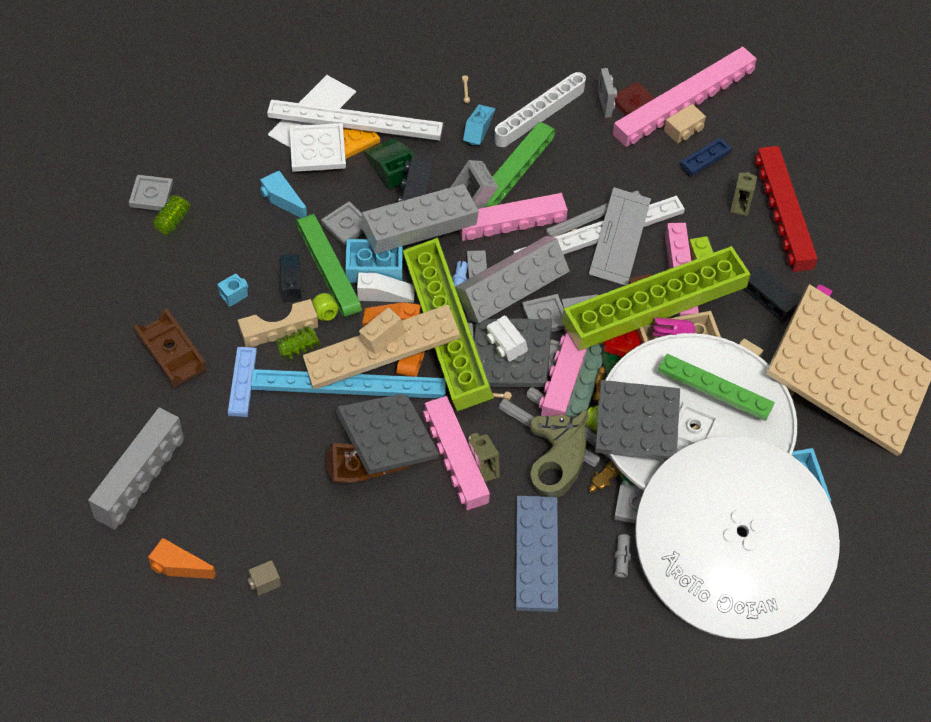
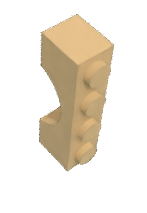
(257, 331)

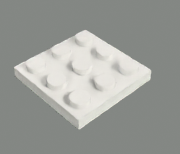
(317, 147)

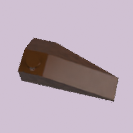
(346, 467)

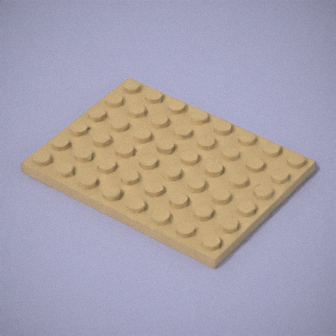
(852, 370)

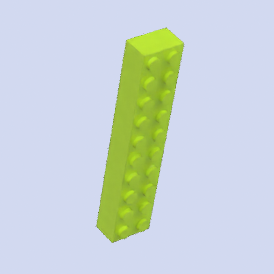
(655, 296)
(459, 357)

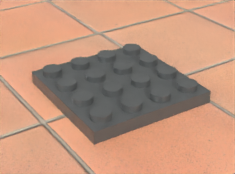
(525, 370)
(637, 420)
(387, 433)

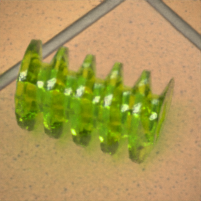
(171, 214)
(297, 341)

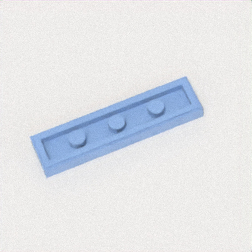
(241, 381)

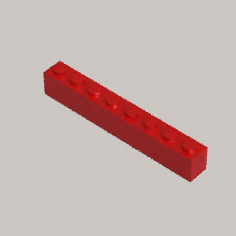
(785, 209)

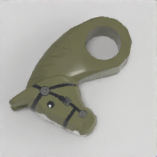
(567, 454)

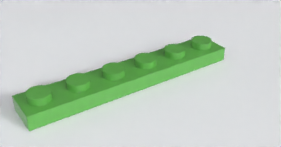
(716, 387)

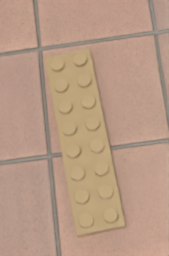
(353, 357)

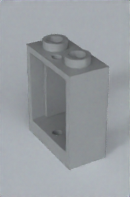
(486, 181)

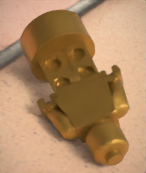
(600, 376)
(602, 480)

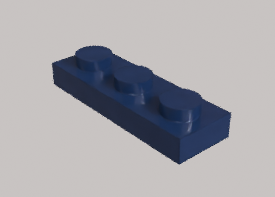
(705, 156)

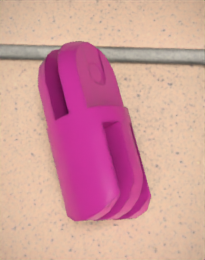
(668, 326)

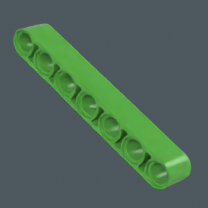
(520, 161)
(328, 265)

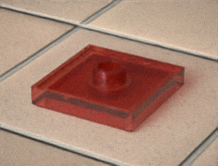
(632, 98)

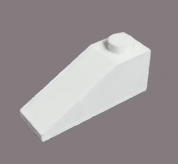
(383, 288)

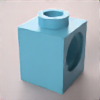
(232, 296)

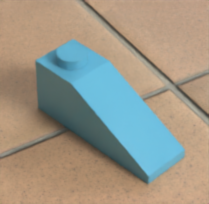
(478, 124)
(282, 194)

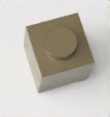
(264, 578)

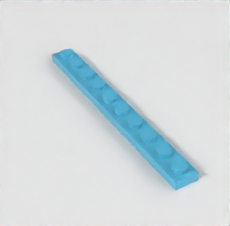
(357, 385)

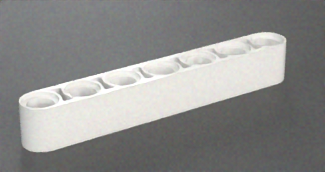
(539, 109)

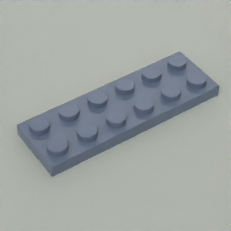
(537, 554)

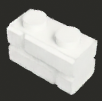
(506, 338)

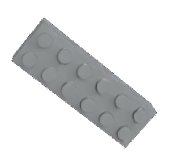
(419, 218)
(512, 279)
(136, 468)

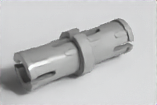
(622, 556)

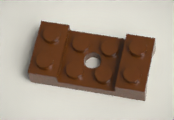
(178, 362)

